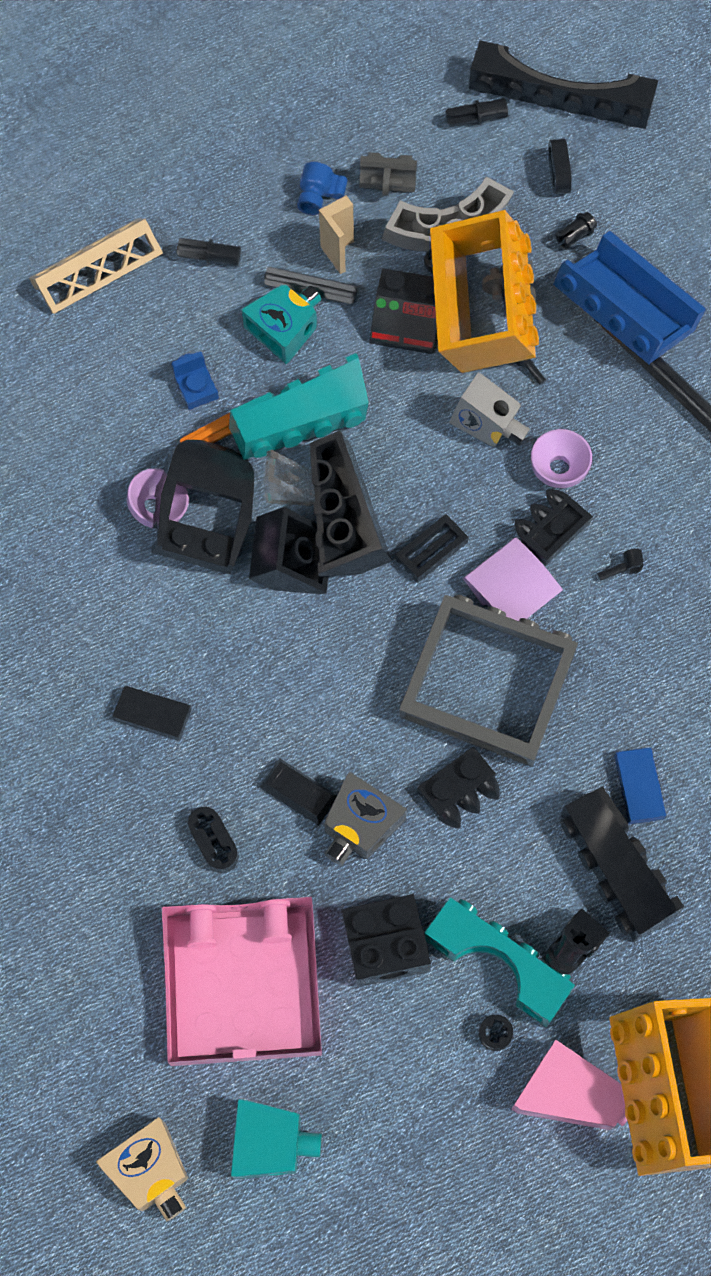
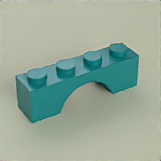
(461, 932)

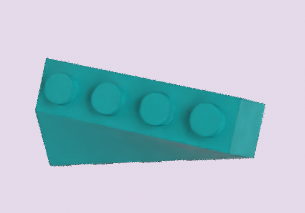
(301, 410)

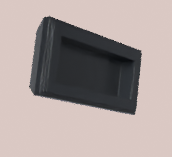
(298, 791)

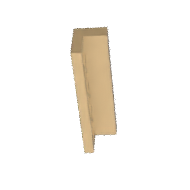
(88, 255)

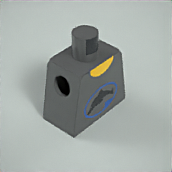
(360, 820)

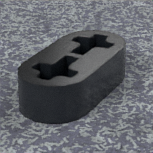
(559, 166)
(206, 844)

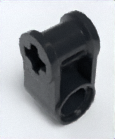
(578, 941)

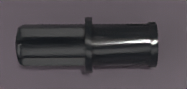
(477, 112)
(209, 251)

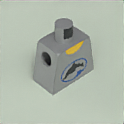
(488, 413)

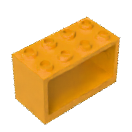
(449, 250)
(651, 1085)

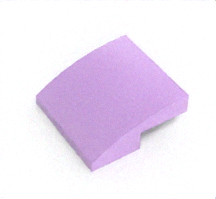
(513, 581)

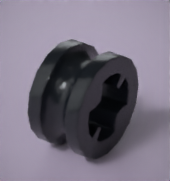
(503, 1041)

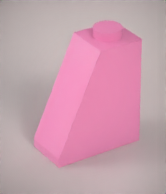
(572, 1092)

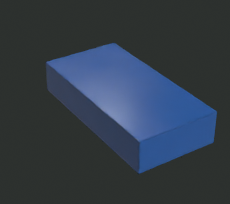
(640, 786)

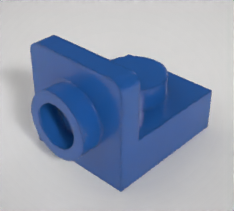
(194, 380)

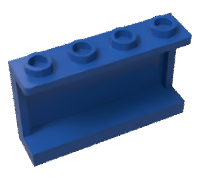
(630, 298)

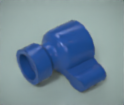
(318, 182)

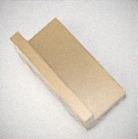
(337, 230)

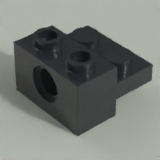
(386, 940)

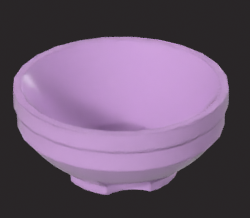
(564, 446)
(144, 487)

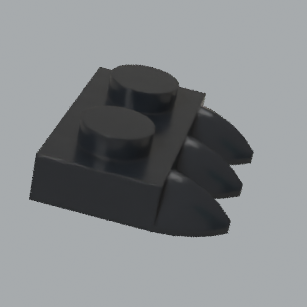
(554, 526)
(458, 786)

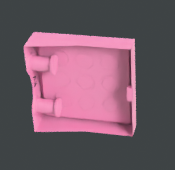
(241, 982)

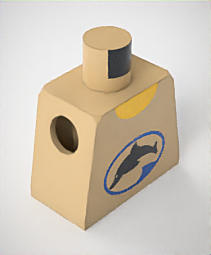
(148, 1169)

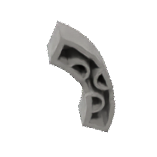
(411, 224)

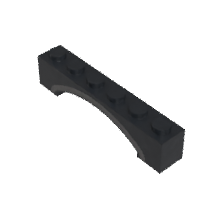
(618, 101)

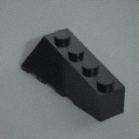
(347, 525)
(619, 865)

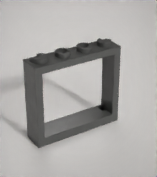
(469, 731)

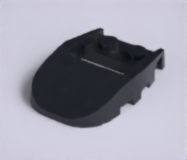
(215, 472)

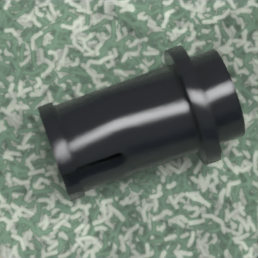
(576, 230)

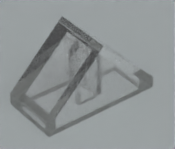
(287, 481)

